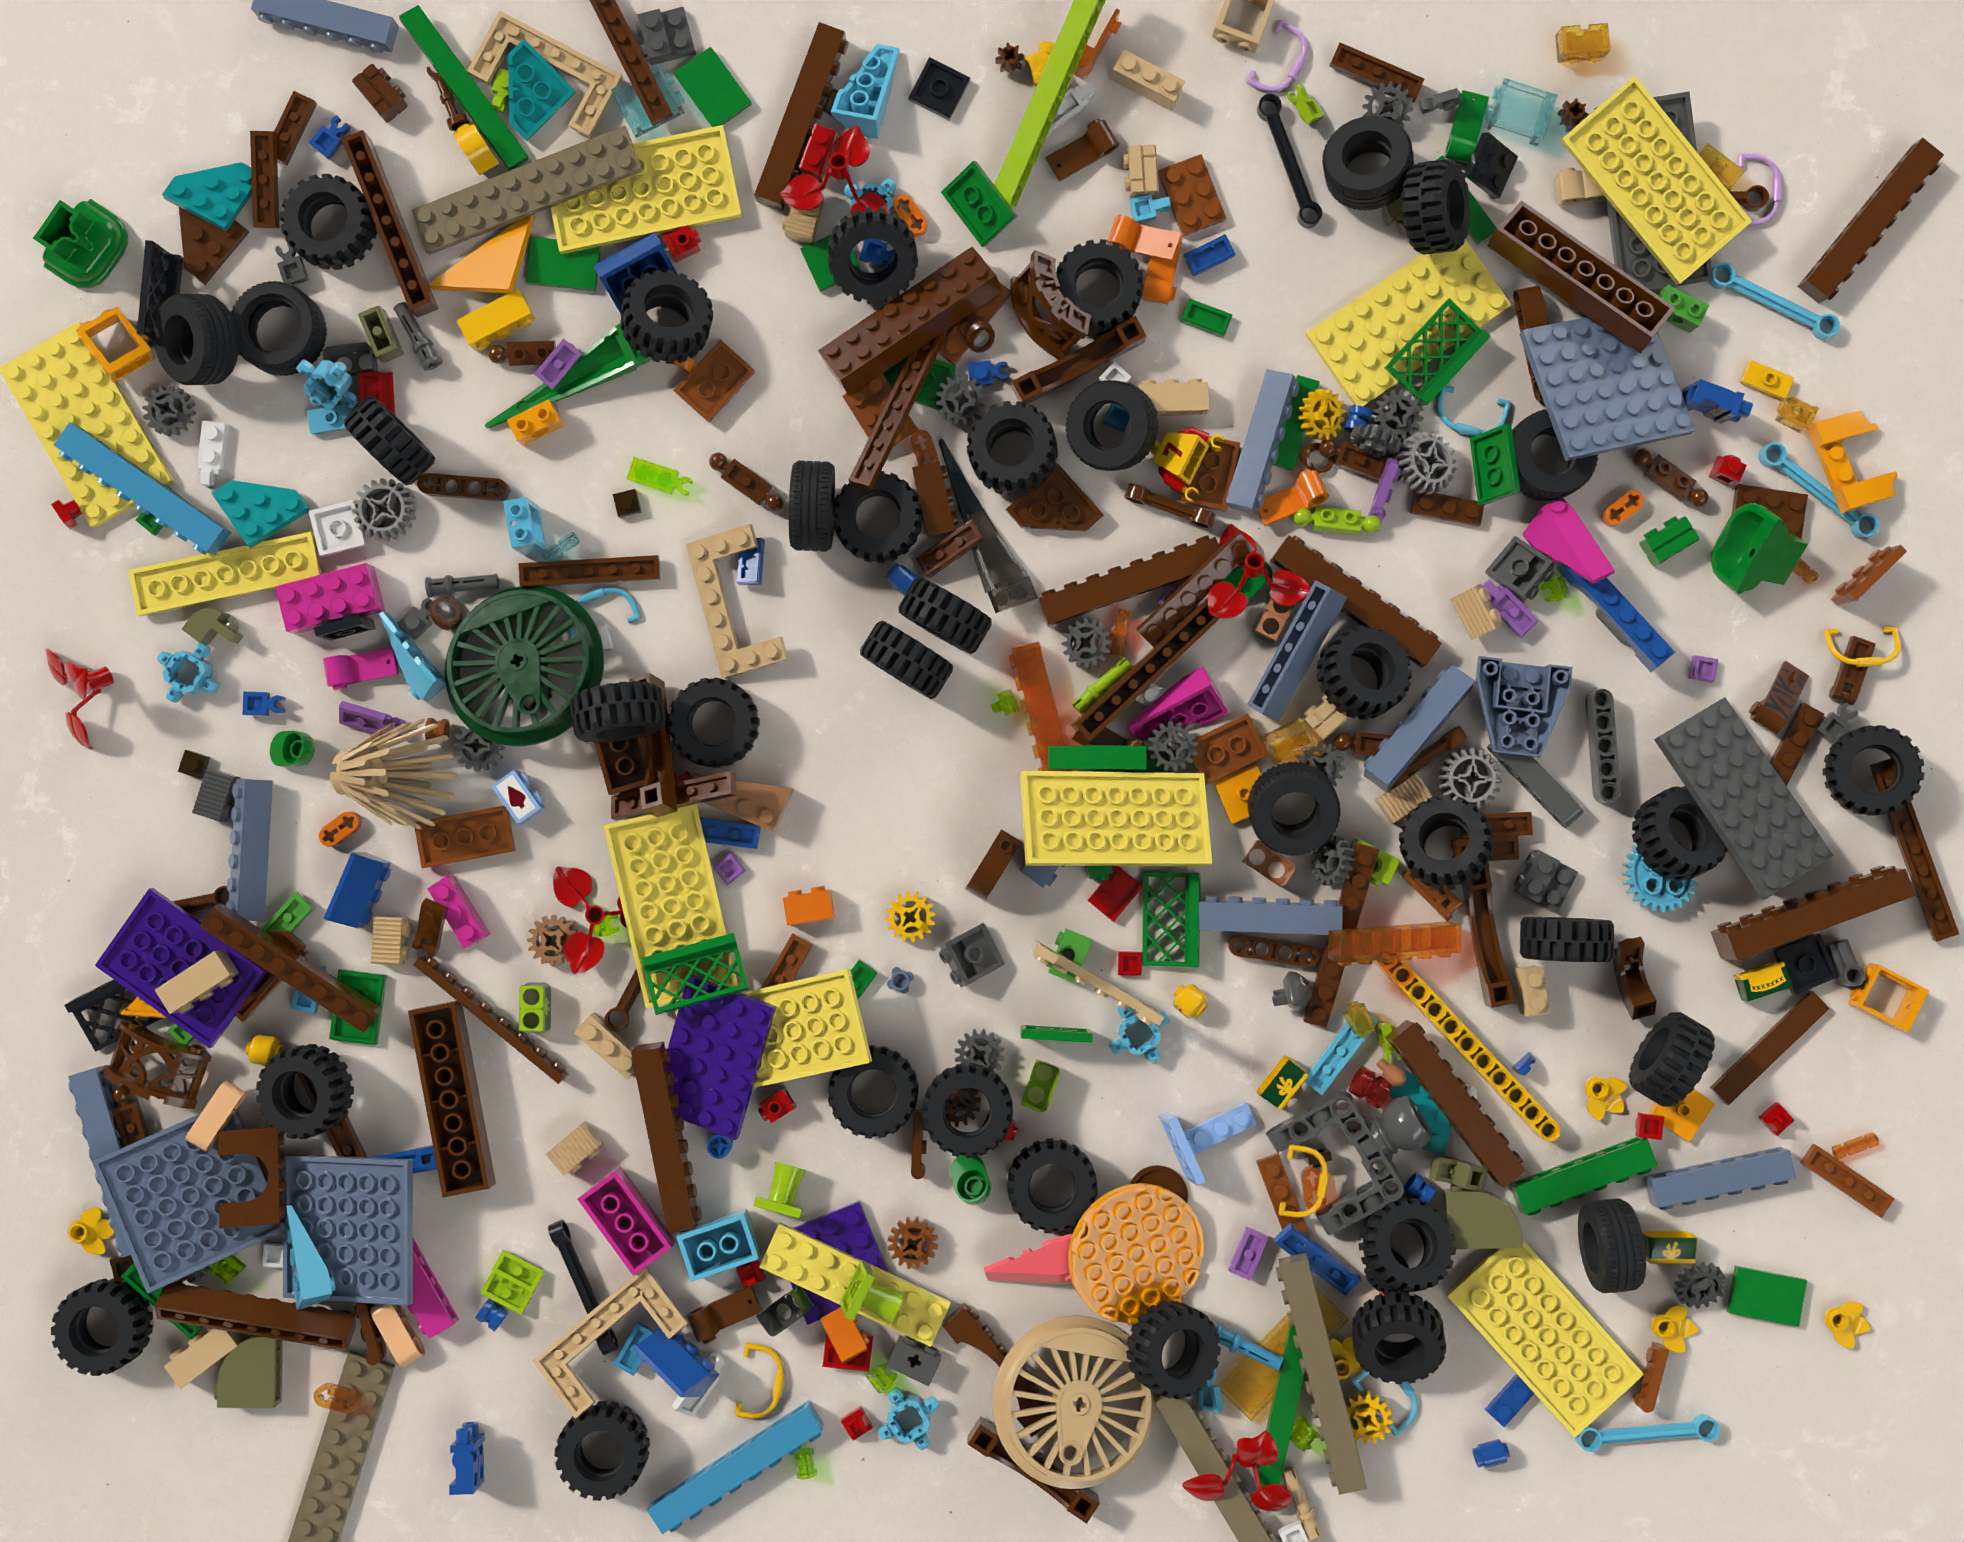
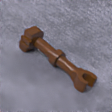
(455, 119)

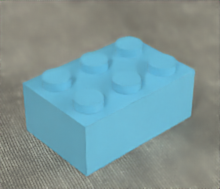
(719, 1245)

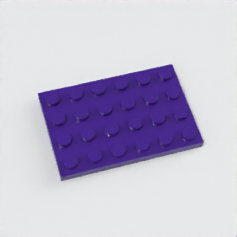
(160, 944)
(717, 1057)

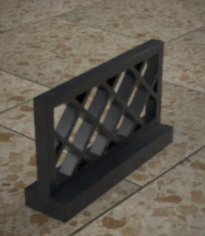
(159, 281)
(97, 996)

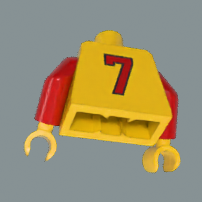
(1181, 456)

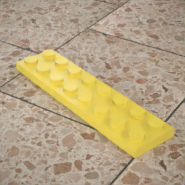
(224, 575)
(829, 1271)

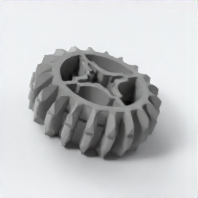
(1432, 458)
(390, 502)
(1490, 778)

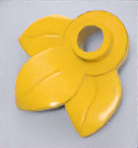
(1607, 1097)
(95, 1231)
(1848, 1323)
(1676, 1328)
(1344, 1353)

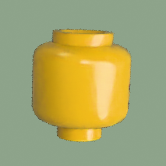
(1190, 1001)
(263, 1048)

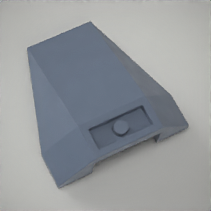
(1521, 703)

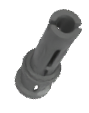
(422, 345)
(451, 585)

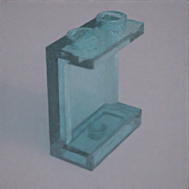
(1521, 110)
(634, 111)

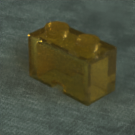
(1582, 44)
(1288, 740)

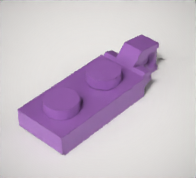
(1383, 492)
(1511, 609)
(365, 718)

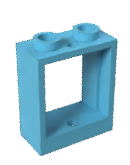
(528, 533)

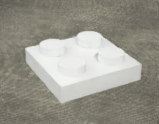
(336, 528)

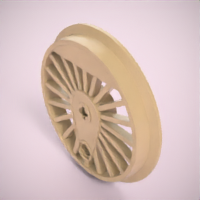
(1071, 1424)

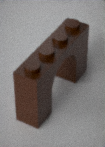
(269, 1205)

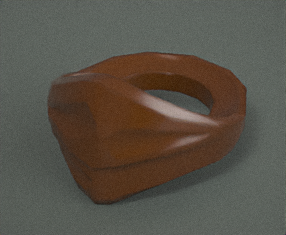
(975, 326)
(1304, 457)
(439, 621)

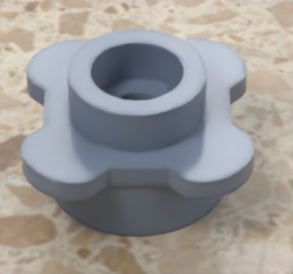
(906, 977)

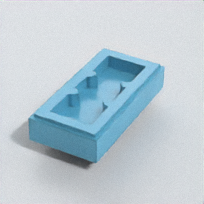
(328, 419)

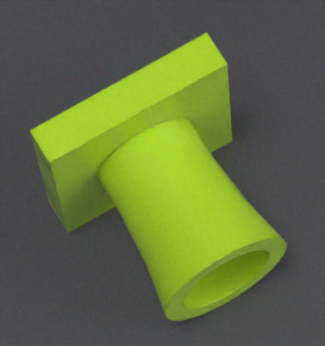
(783, 1191)
(869, 1295)

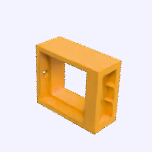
(124, 365)
(1909, 1006)

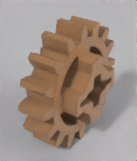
(545, 933)

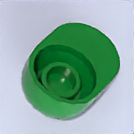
(292, 748)
(970, 1179)

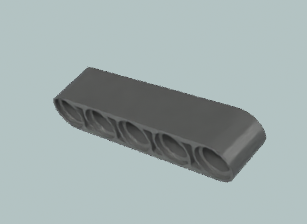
(1597, 757)
(1541, 787)

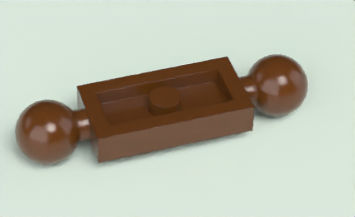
(522, 352)
(1353, 459)
(1670, 477)
(746, 482)
(1364, 744)
(128, 1117)

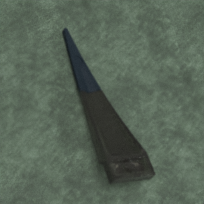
(998, 568)

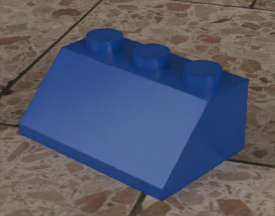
(629, 264)
(358, 890)
(678, 1363)

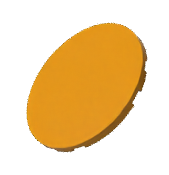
(1135, 1251)

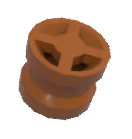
(442, 729)

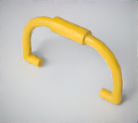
(1867, 661)
(1322, 1186)
(778, 1385)

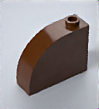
(993, 865)

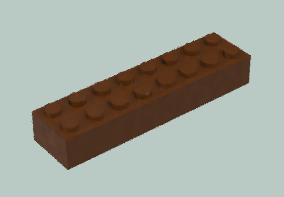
(1581, 276)
(910, 320)
(1812, 913)
(452, 1098)

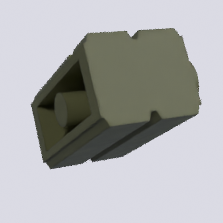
(380, 334)

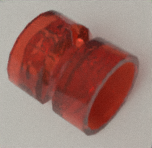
(1368, 1086)

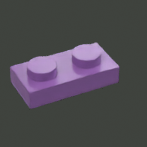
(558, 364)
(1248, 1253)

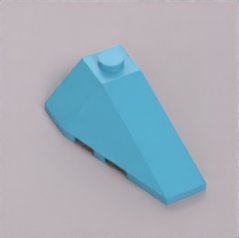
(867, 93)
(417, 668)
(311, 1277)

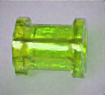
(805, 1463)

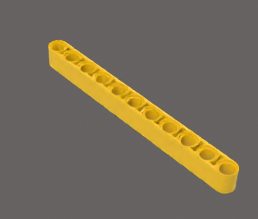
(1473, 1052)

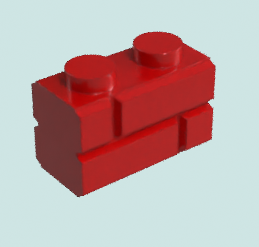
(817, 152)

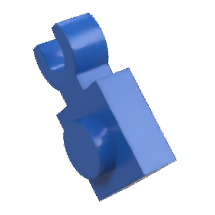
(327, 140)
(875, 252)
(985, 373)
(259, 703)

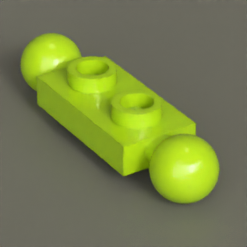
(1337, 520)

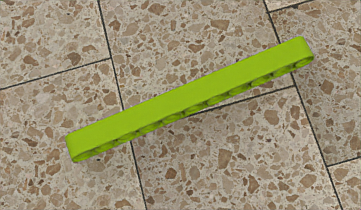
(1047, 98)

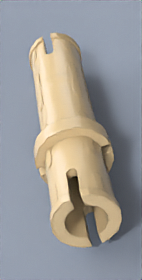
(1304, 1510)

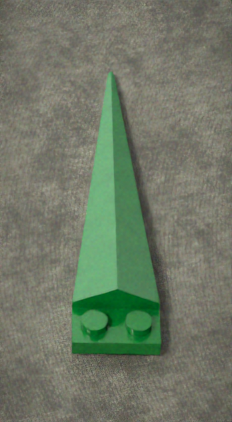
(600, 363)

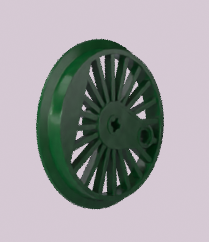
(522, 664)

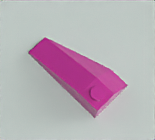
(1566, 539)
(1187, 701)

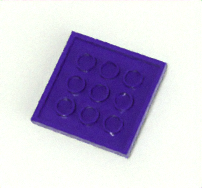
(849, 1232)

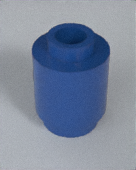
(900, 578)
(1491, 1454)

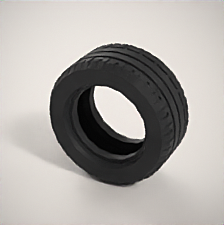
(257, 302)

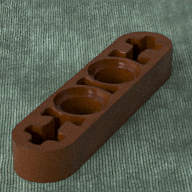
(463, 487)
(1273, 949)

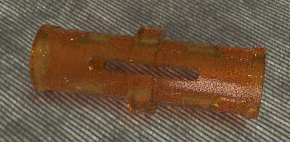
(1120, 632)

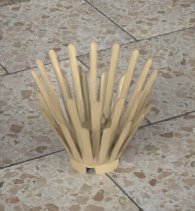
(365, 773)

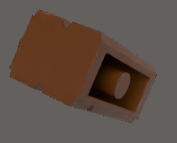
(380, 94)

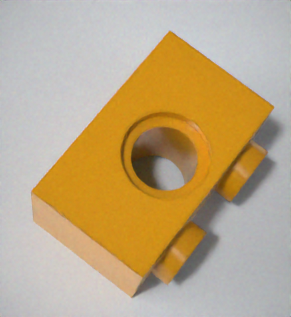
(535, 422)

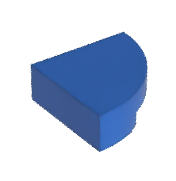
(1523, 1065)

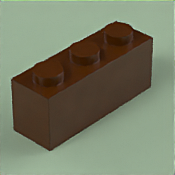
(934, 498)

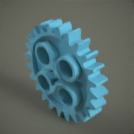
(1639, 874)

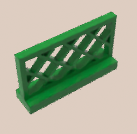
(1451, 366)
(1191, 925)
(694, 954)

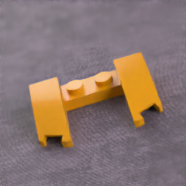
(1827, 441)

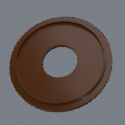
(1163, 1177)

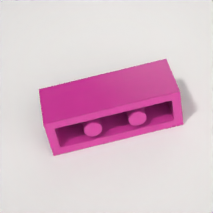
(460, 911)

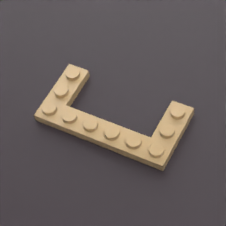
(600, 79)
(703, 559)
(1144, 1012)
(555, 1359)

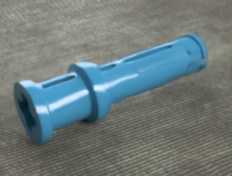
(1236, 1342)

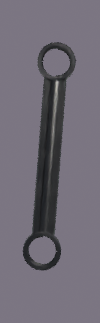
(1289, 160)
(561, 1238)

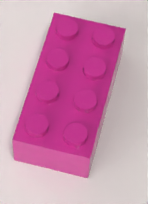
(329, 597)
(626, 1220)

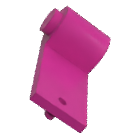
(360, 667)

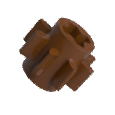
(1008, 52)
(1572, 113)

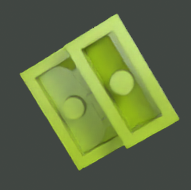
(512, 1282)

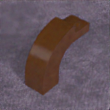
(1632, 979)

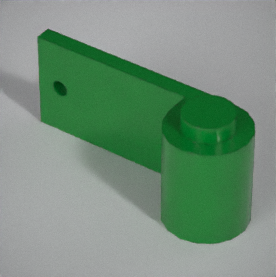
(1466, 127)

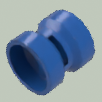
(1358, 416)
(719, 1149)
(1419, 1188)
(491, 1314)

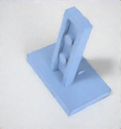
(1203, 1136)

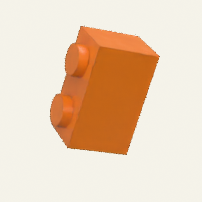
(809, 906)
(844, 1335)

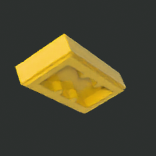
(1767, 380)

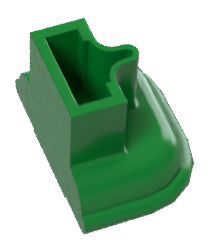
(82, 243)
(1755, 549)

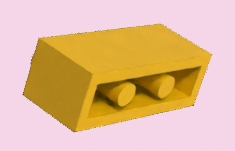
(496, 320)

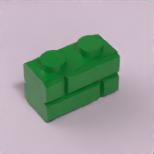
(1669, 540)

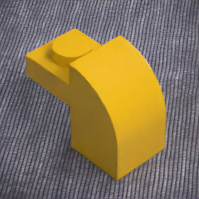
(475, 147)

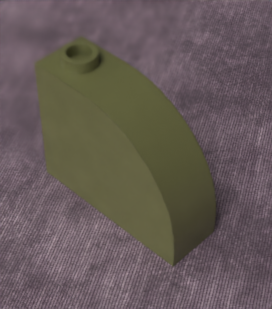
(1481, 1220)
(251, 1375)

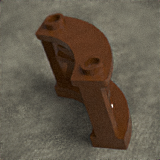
(1066, 319)
(121, 1068)

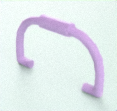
(1295, 70)
(1776, 185)

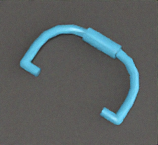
(1466, 429)
(598, 593)
(1409, 1391)

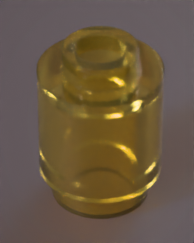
(1359, 1019)

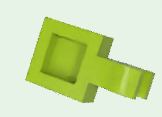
(500, 88)
(1307, 106)
(1382, 1030)

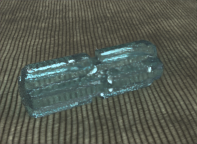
(564, 544)

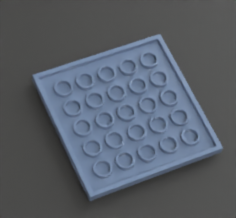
(1604, 390)
(170, 1200)
(358, 1222)

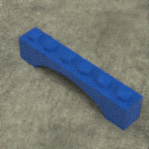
(1642, 637)

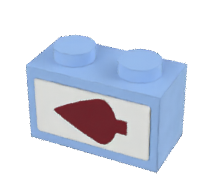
(519, 796)

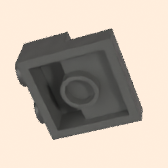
(665, 35)
(1521, 569)
(1545, 880)
(971, 955)

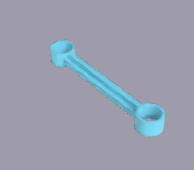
(1775, 301)
(1816, 489)
(1650, 1432)

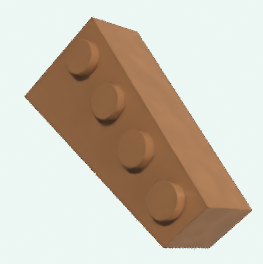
(755, 803)

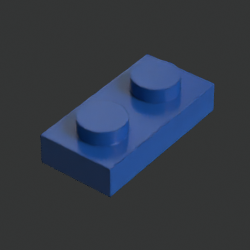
(1509, 1400)

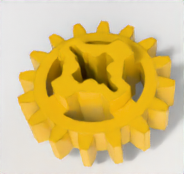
(1322, 414)
(919, 923)
(1374, 1423)

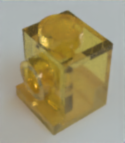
(1789, 418)

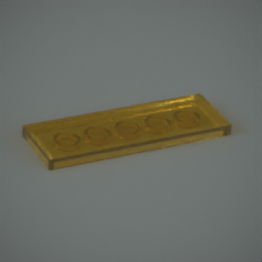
(1253, 1384)

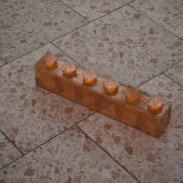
(1037, 701)
(1394, 942)

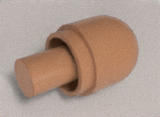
(1392, 1073)

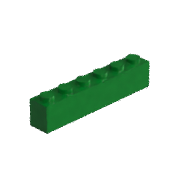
(1582, 1175)

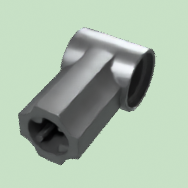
(1843, 961)

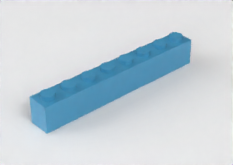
(141, 488)
(736, 1467)

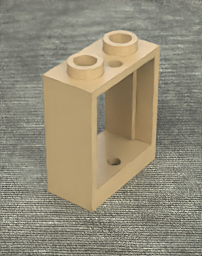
(1243, 40)

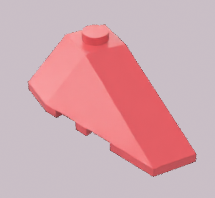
(1038, 1266)

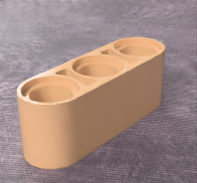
(215, 1115)
(398, 1333)

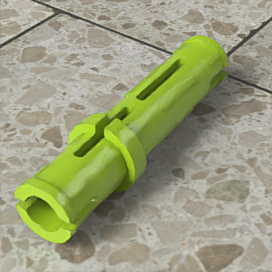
(1101, 686)

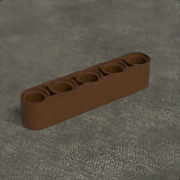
(1530, 314)

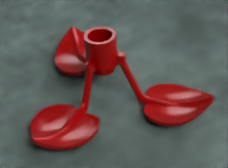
(851, 149)
(1228, 602)
(81, 680)
(582, 949)
(1250, 1451)

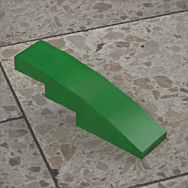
(1096, 758)

